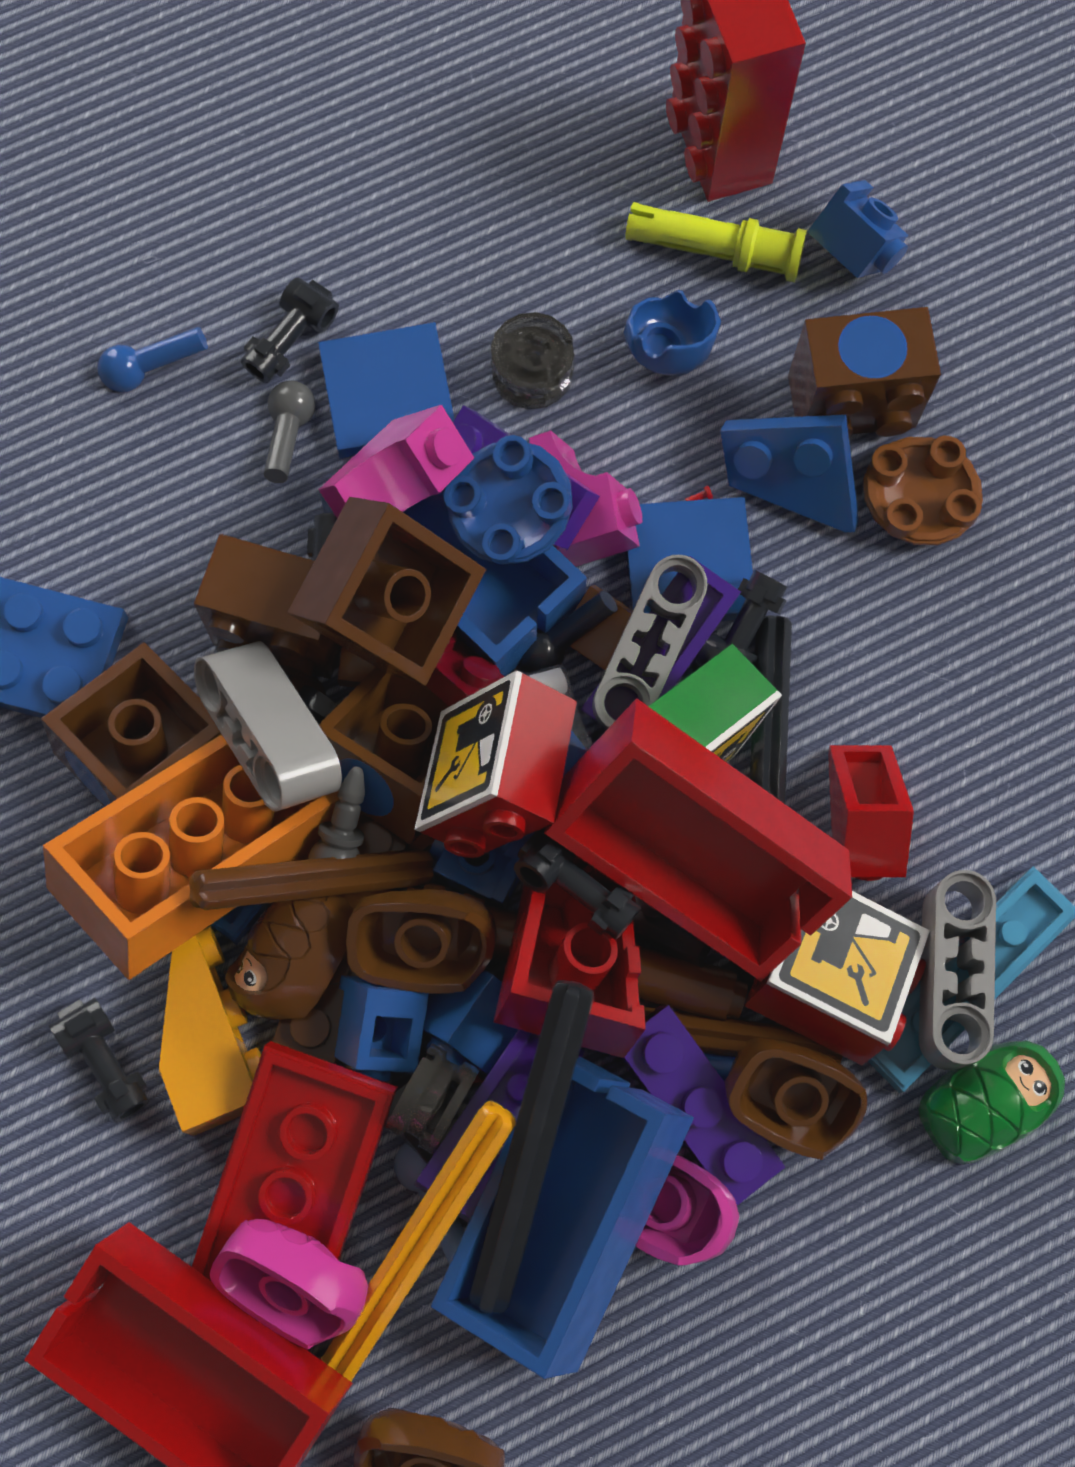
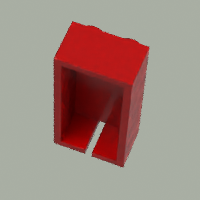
(734, 90)
(700, 841)
(182, 1362)

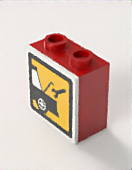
(496, 766)
(847, 980)

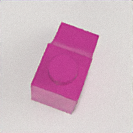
(402, 462)
(613, 518)

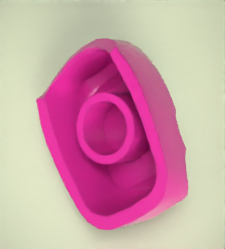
(691, 1217)
(289, 1282)

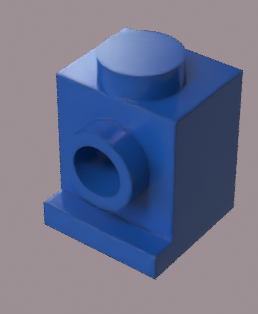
(860, 231)
(492, 880)
(397, 1033)

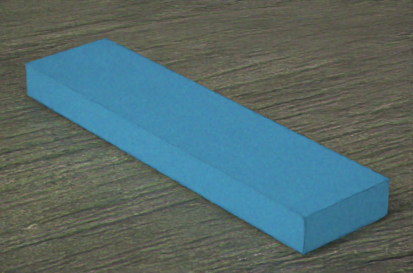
(1026, 923)

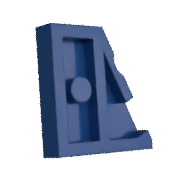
(795, 465)

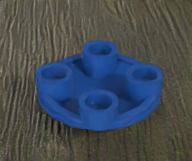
(509, 501)

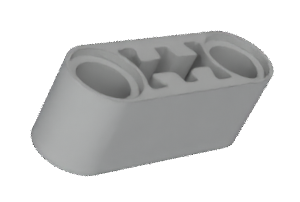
(640, 623)
(267, 725)
(974, 955)

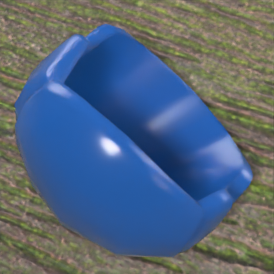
(671, 333)

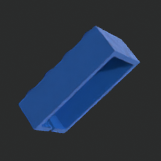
(510, 597)
(589, 1216)

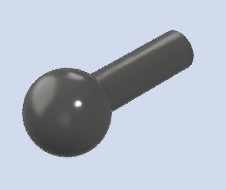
(290, 407)

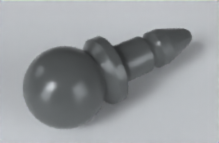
(340, 834)

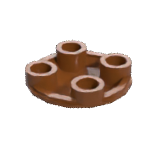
(923, 489)

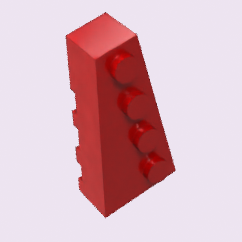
(555, 945)

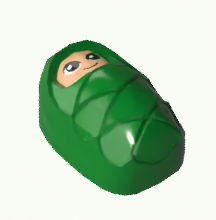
(992, 1101)

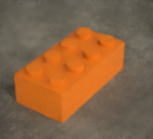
(132, 861)

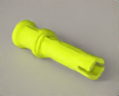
(743, 244)

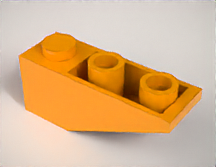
(201, 1043)

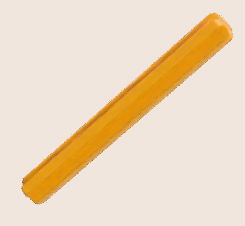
(422, 1236)

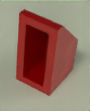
(870, 810)

